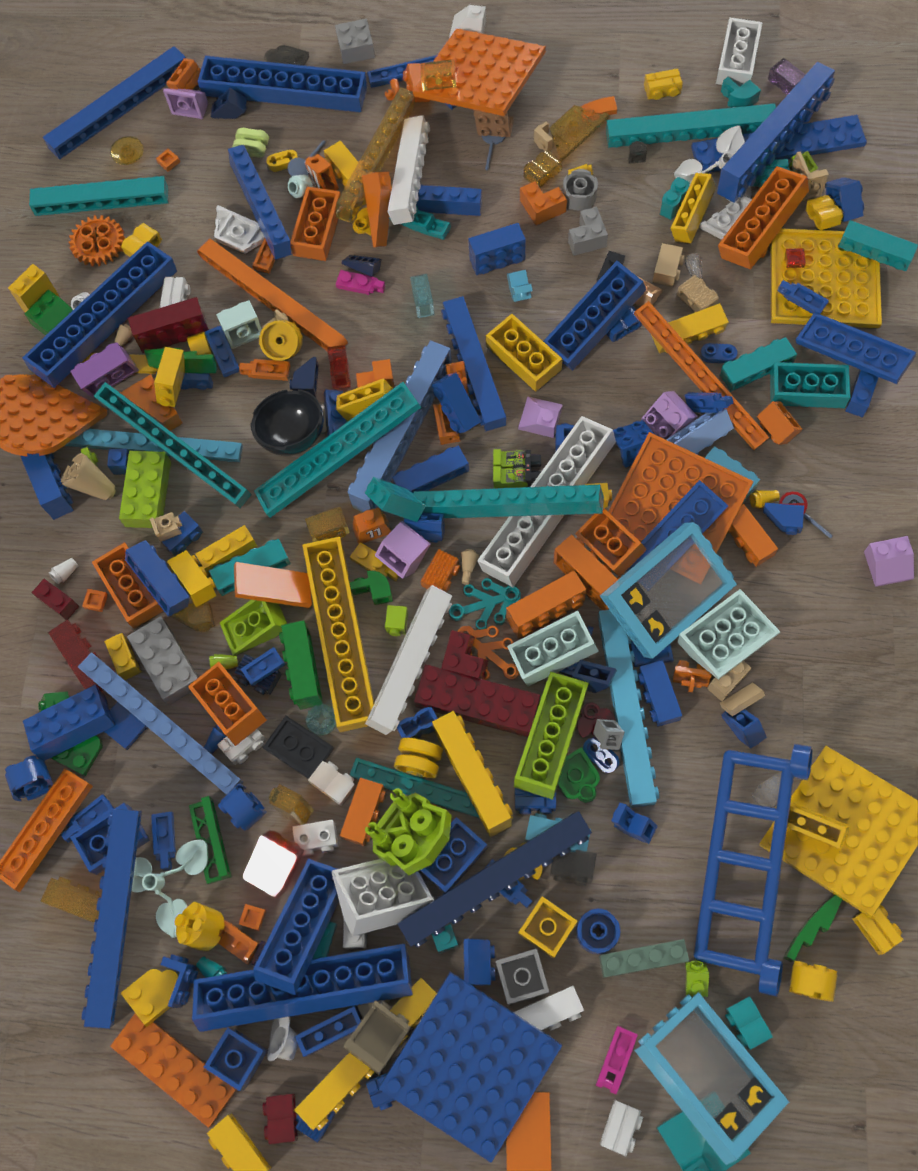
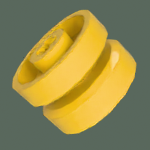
(272, 346)
(418, 757)

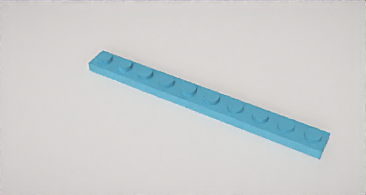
(138, 442)

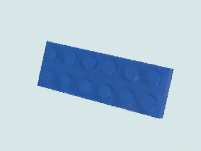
(856, 348)
(697, 506)

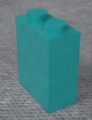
(395, 499)

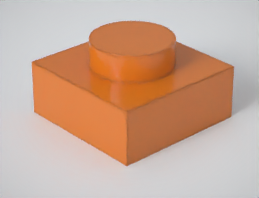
(168, 160)
(95, 600)
(252, 917)

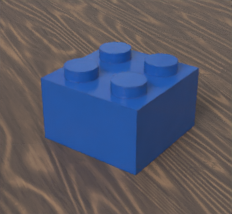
(235, 1059)

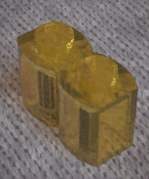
(543, 168)

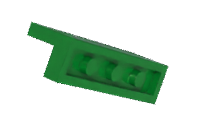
(215, 837)

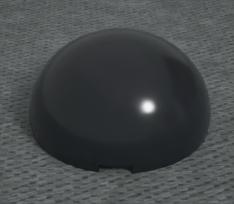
(287, 422)

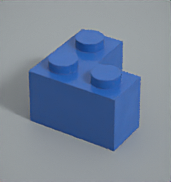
(847, 196)

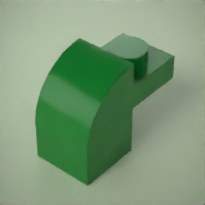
(376, 584)

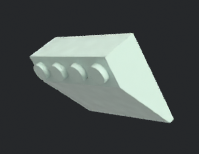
(727, 634)

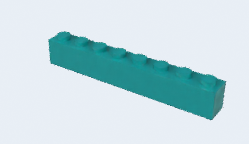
(99, 196)

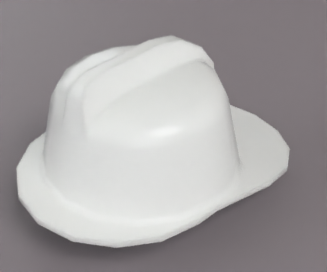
(282, 1040)

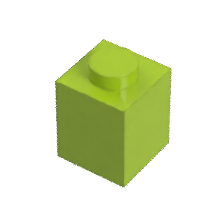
(396, 620)

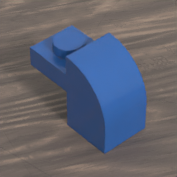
(633, 824)

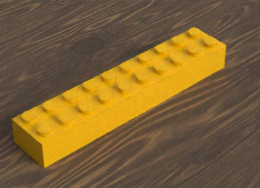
(339, 633)

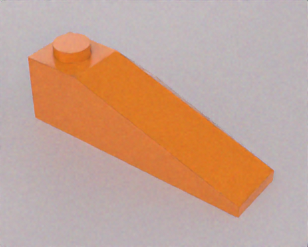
(377, 194)

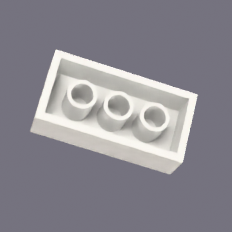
(739, 51)

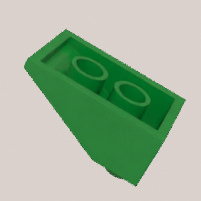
(47, 312)

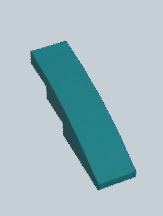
(428, 225)

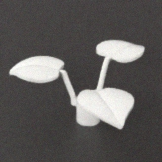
(728, 144)

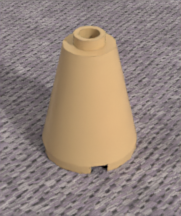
(87, 478)

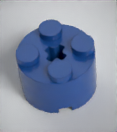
(28, 778)
(242, 807)
(606, 923)

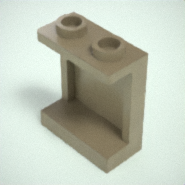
(377, 1036)

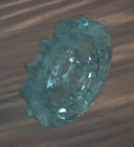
(328, 724)

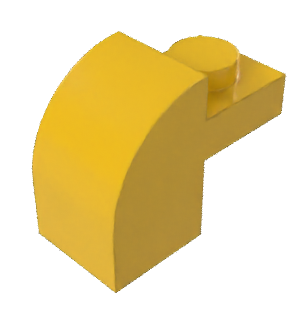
(199, 343)

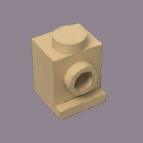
(166, 526)

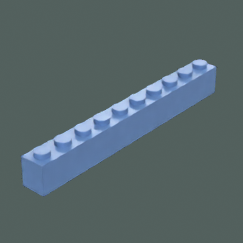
(159, 723)

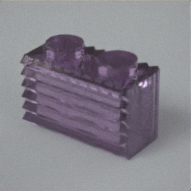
(785, 75)

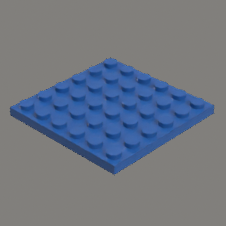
(470, 1067)

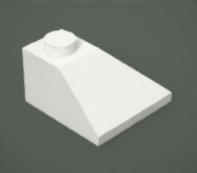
(470, 19)

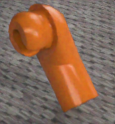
(393, 91)

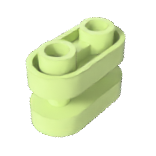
(253, 140)

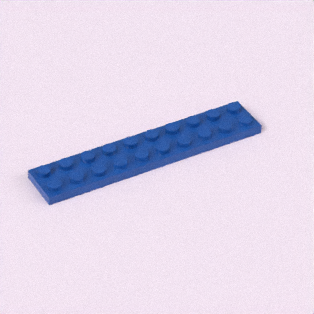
(814, 137)

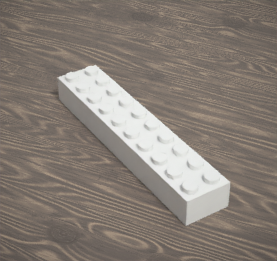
(524, 536)

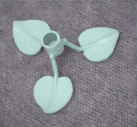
(193, 858)

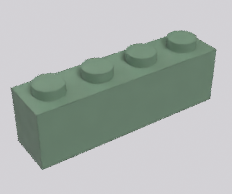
(643, 958)

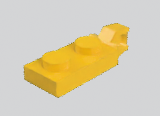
(366, 558)

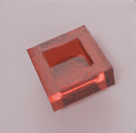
(795, 258)

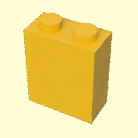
(31, 287)
(169, 376)

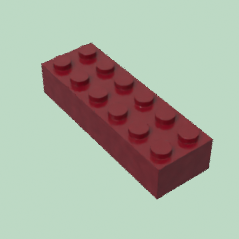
(477, 700)

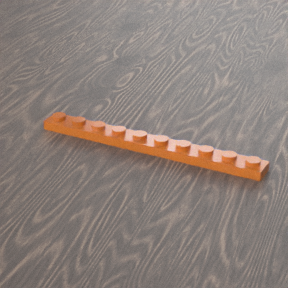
(699, 372)

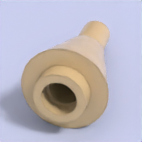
(123, 335)
(469, 559)

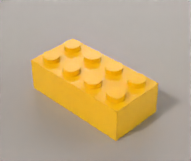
(523, 352)

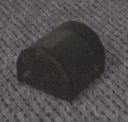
(637, 152)

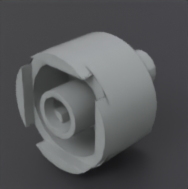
(580, 190)

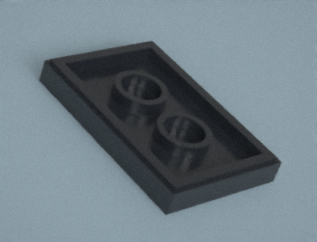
(297, 747)

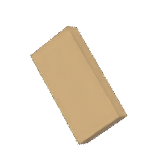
(742, 699)

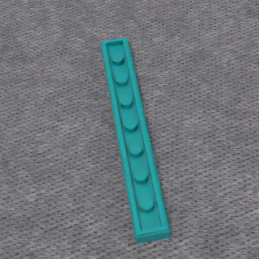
(409, 784)

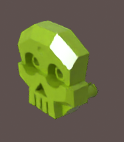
(404, 827)

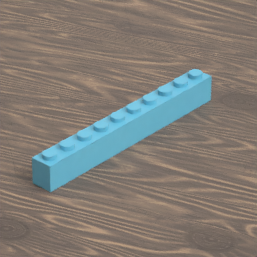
(628, 714)

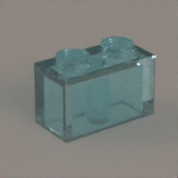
(422, 295)

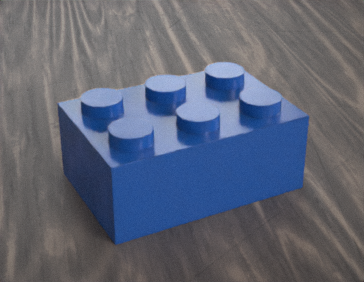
(497, 249)
(91, 841)
(456, 857)

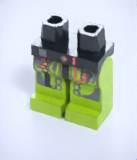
(514, 468)

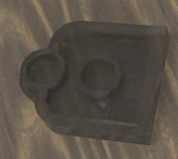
(287, 55)

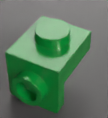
(51, 699)

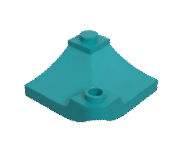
(690, 1147)

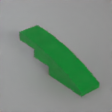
(193, 362)
(819, 920)

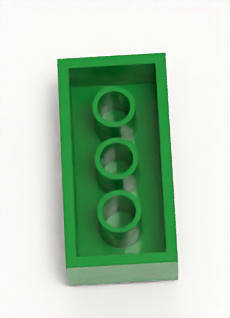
(301, 664)

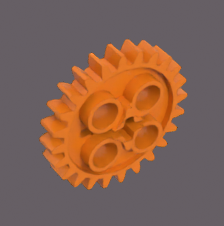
(85, 240)

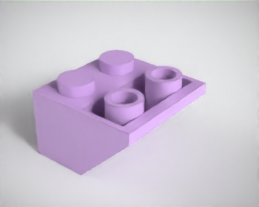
(668, 415)
(402, 550)

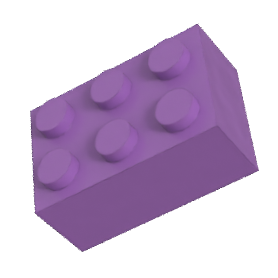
(108, 366)

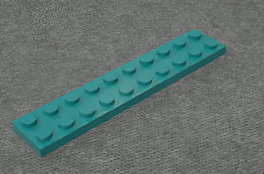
(336, 449)

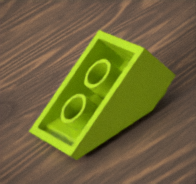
(252, 625)

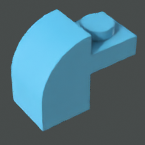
(519, 285)

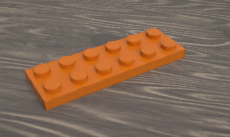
(42, 829)
(173, 1069)

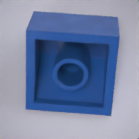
(478, 962)

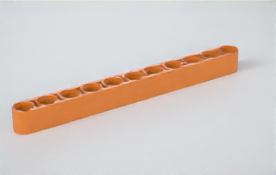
(270, 295)

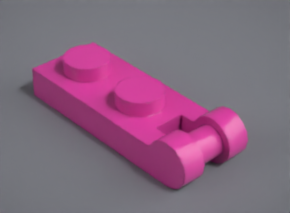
(617, 1059)

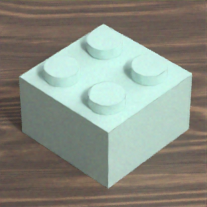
(240, 324)

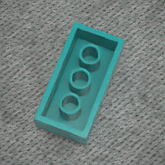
(810, 384)

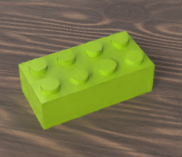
(144, 488)

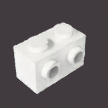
(316, 837)

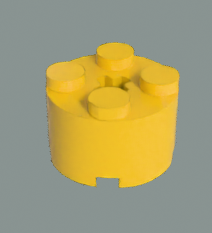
(199, 926)
(813, 981)

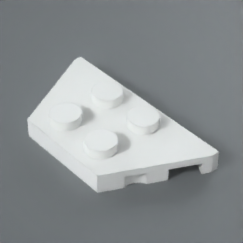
(237, 231)

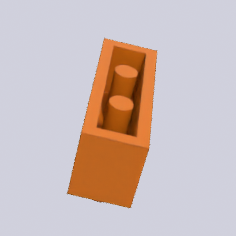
(752, 537)
(363, 811)

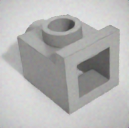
(608, 734)

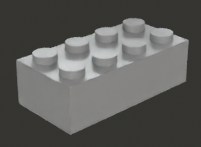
(163, 660)

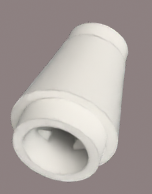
(63, 570)

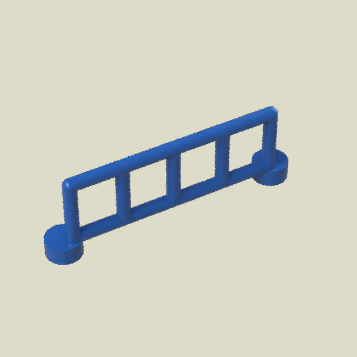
(799, 768)

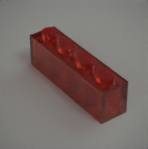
(73, 649)

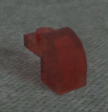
(339, 367)

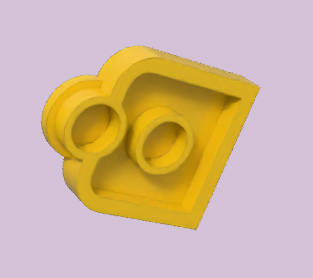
(151, 994)

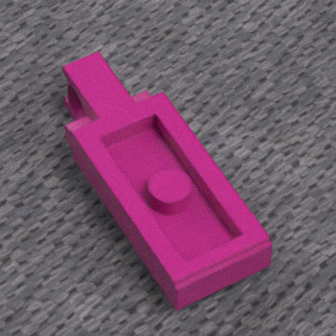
(359, 283)

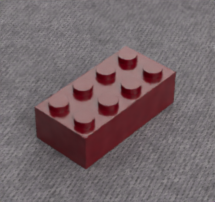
(168, 324)

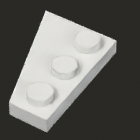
(723, 221)

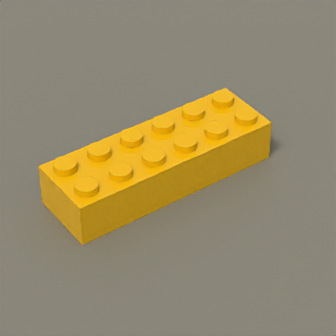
(471, 772)

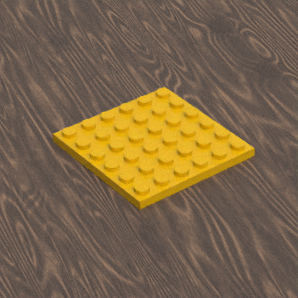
(836, 274)
(878, 837)

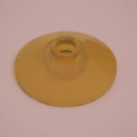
(126, 150)

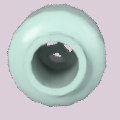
(298, 184)

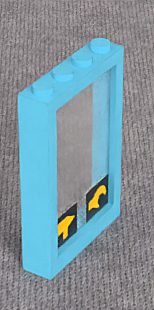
(668, 589)
(711, 1077)

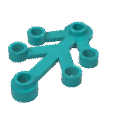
(488, 602)

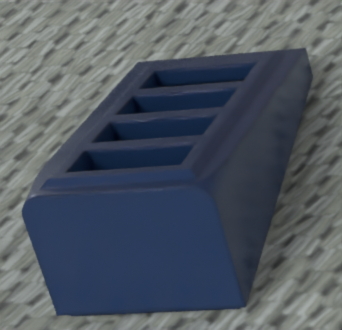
(363, 264)

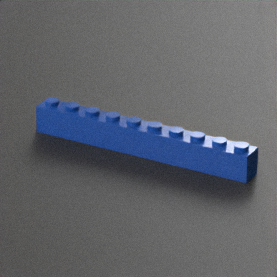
(113, 104)
(112, 919)

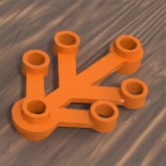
(485, 649)

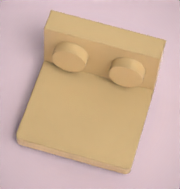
(816, 179)

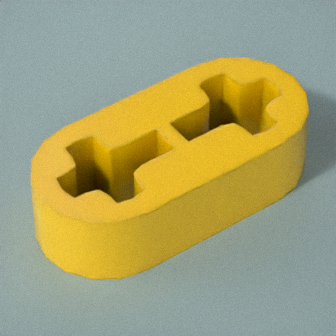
(281, 159)

